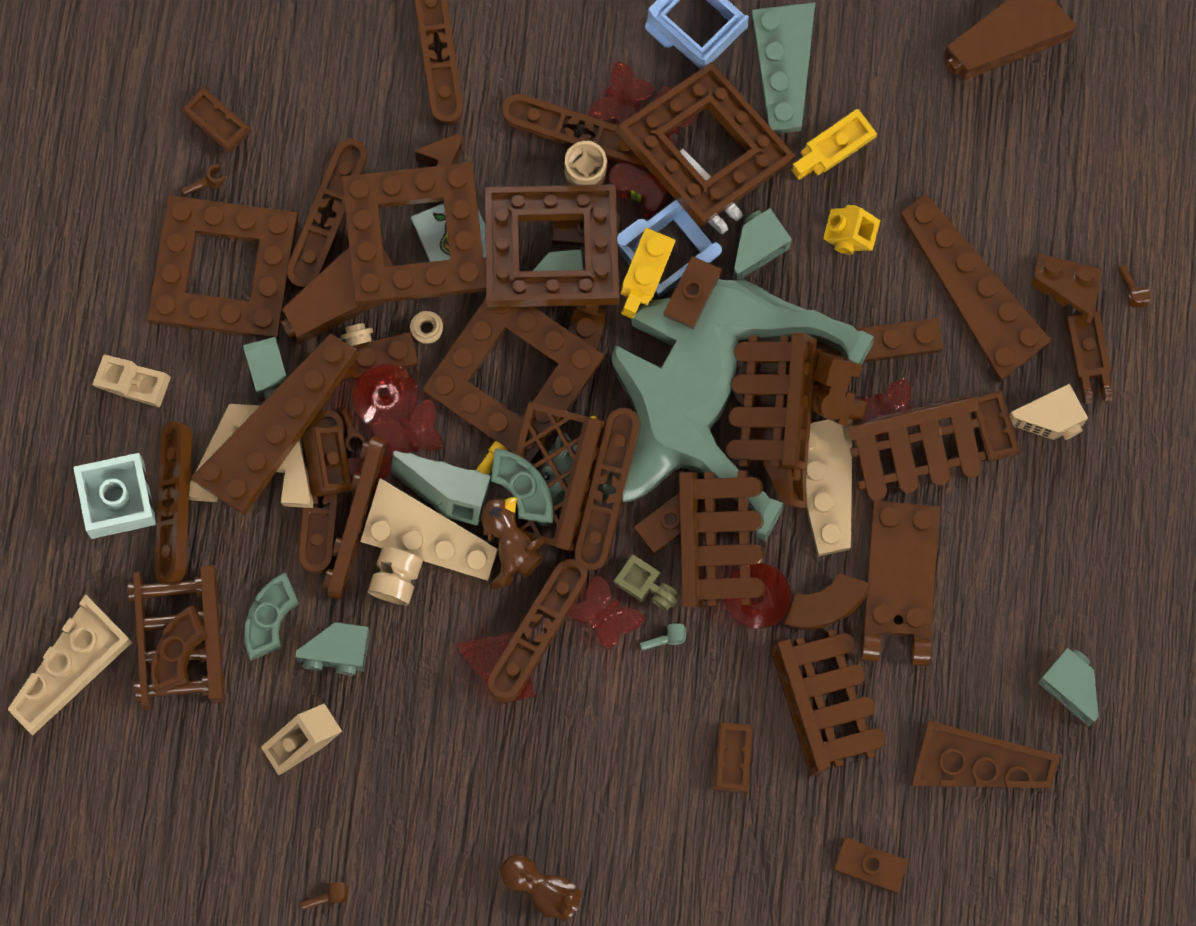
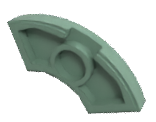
(525, 484)
(266, 615)

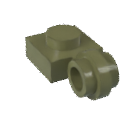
(640, 578)

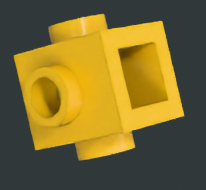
(851, 229)

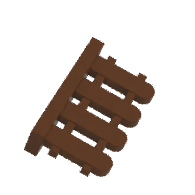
(789, 387)
(899, 442)
(695, 523)
(810, 722)

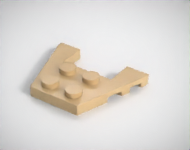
(295, 485)

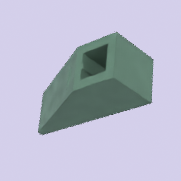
(447, 488)

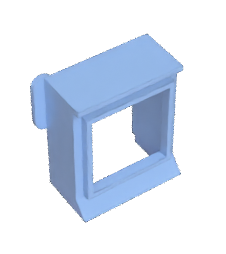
(670, 34)
(630, 238)

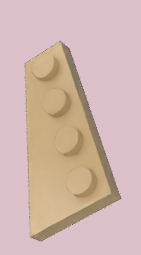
(829, 487)
(413, 527)
(78, 656)

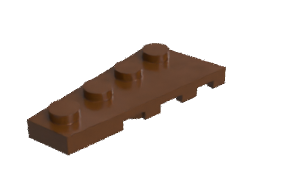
(975, 760)

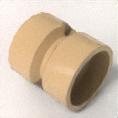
(585, 164)
(395, 576)

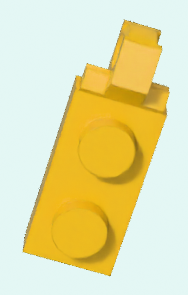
(834, 145)
(645, 270)

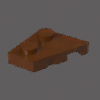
(1068, 283)

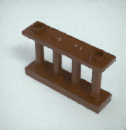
(207, 651)

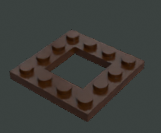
(707, 89)
(444, 183)
(516, 288)
(253, 318)
(452, 378)

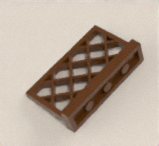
(580, 475)

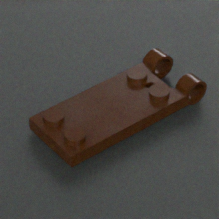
(901, 577)

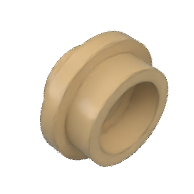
(423, 318)
(357, 334)

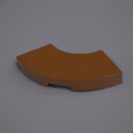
(827, 606)
(174, 649)

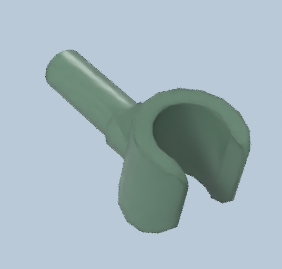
(675, 636)

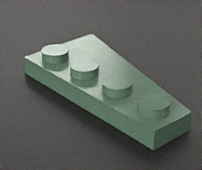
(783, 57)

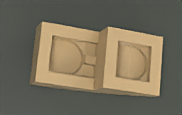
(131, 381)

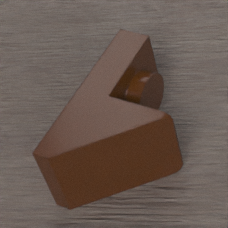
(441, 152)

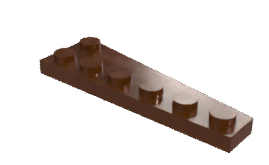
(988, 308)
(262, 443)

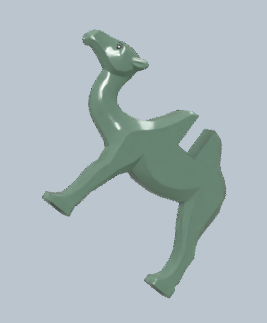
(694, 385)

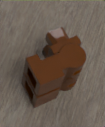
(830, 388)

